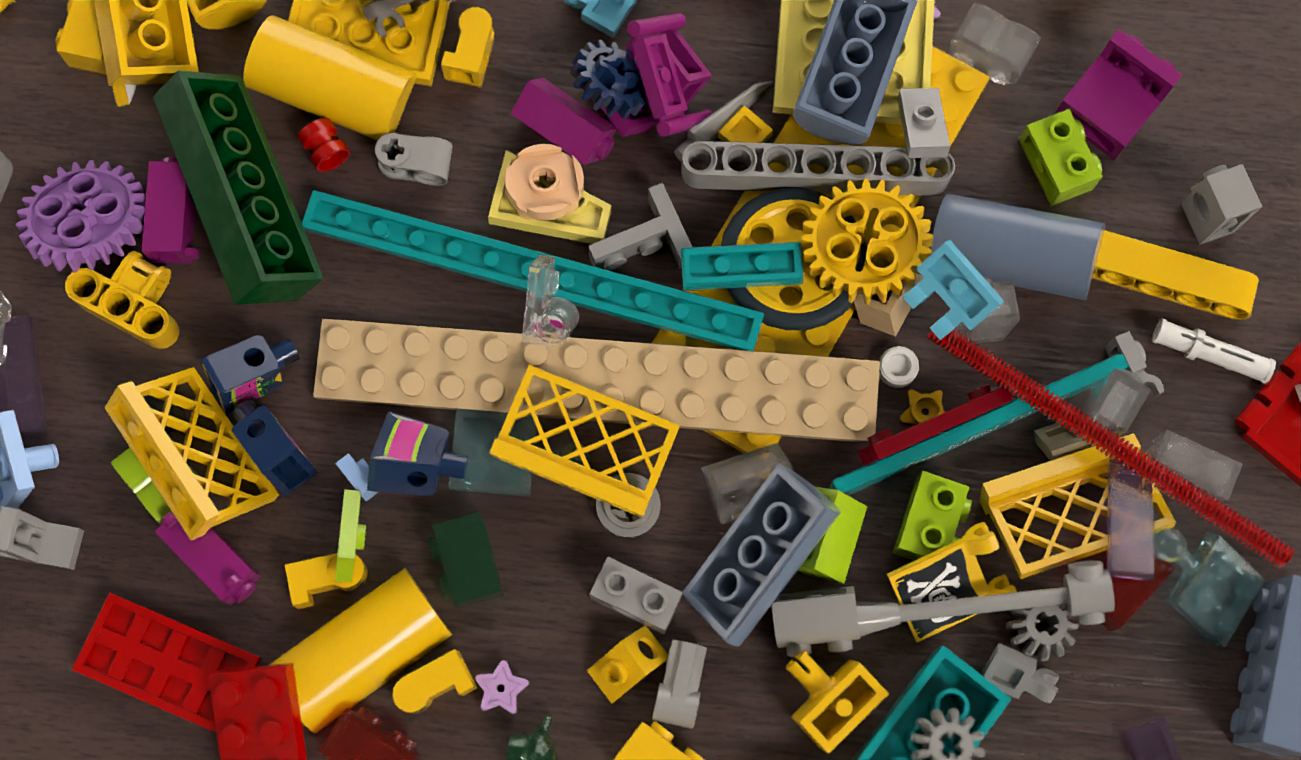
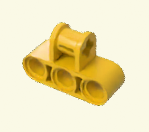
(128, 286)

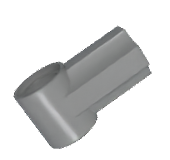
(679, 693)

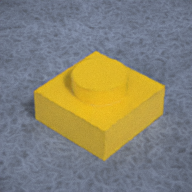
(745, 128)

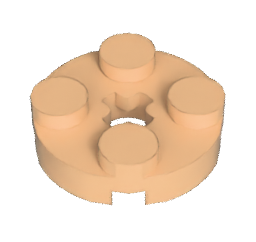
(539, 202)

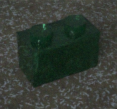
(466, 560)

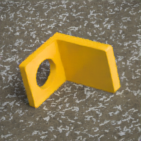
(626, 664)

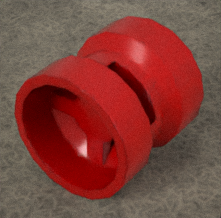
(326, 149)

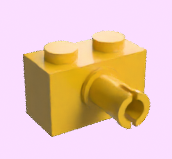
(835, 701)

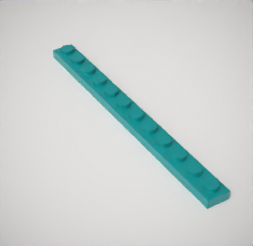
(509, 266)

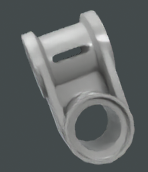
(419, 159)

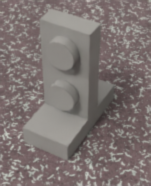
(644, 238)
(37, 541)

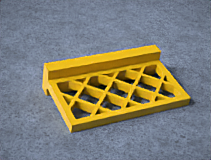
(166, 459)
(571, 474)
(1053, 479)

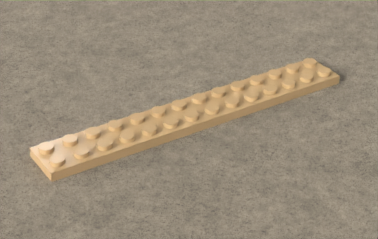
(677, 383)

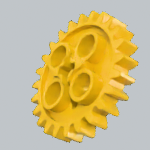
(831, 233)

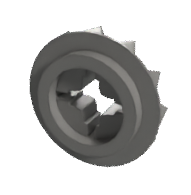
(616, 520)

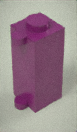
(564, 121)
(168, 215)
(211, 560)

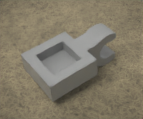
(1135, 357)
(1017, 673)

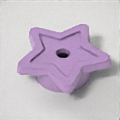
(505, 699)

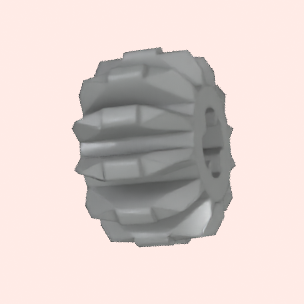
(1042, 641)
(946, 728)

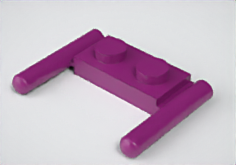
(660, 74)

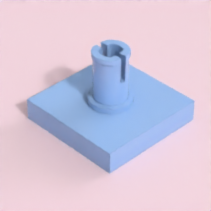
(19, 462)

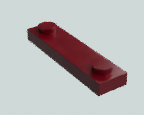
(885, 444)

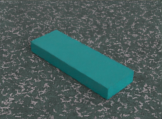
(742, 266)

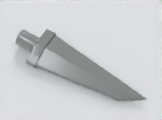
(709, 128)

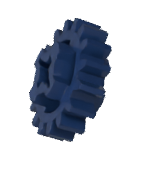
(609, 79)

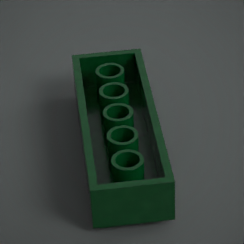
(237, 188)

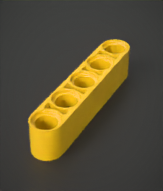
(1175, 276)

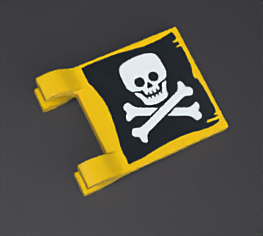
(948, 575)

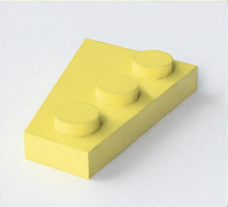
(584, 225)

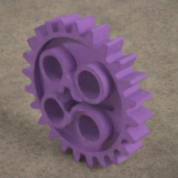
(82, 216)

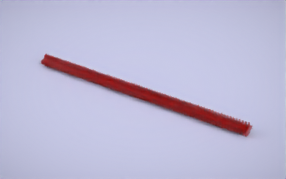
(1233, 522)

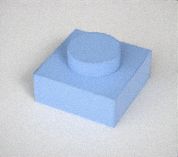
(356, 474)

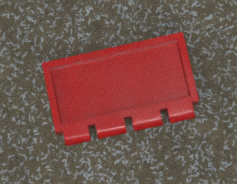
(1276, 427)

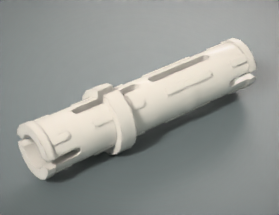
(1199, 345)

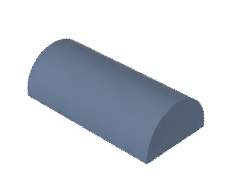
(852, 68)
(1021, 244)
(760, 554)

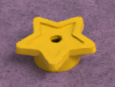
(920, 401)

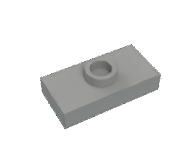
(923, 123)

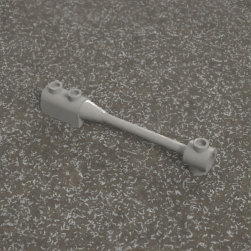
(837, 618)

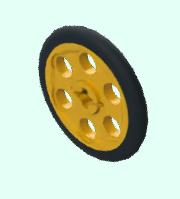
(770, 211)

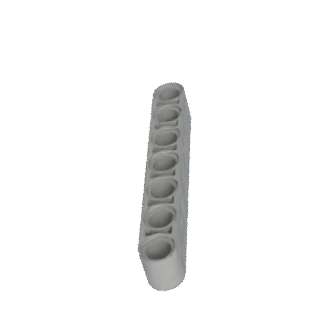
(796, 159)

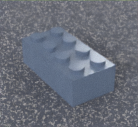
(1272, 681)

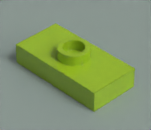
(351, 536)

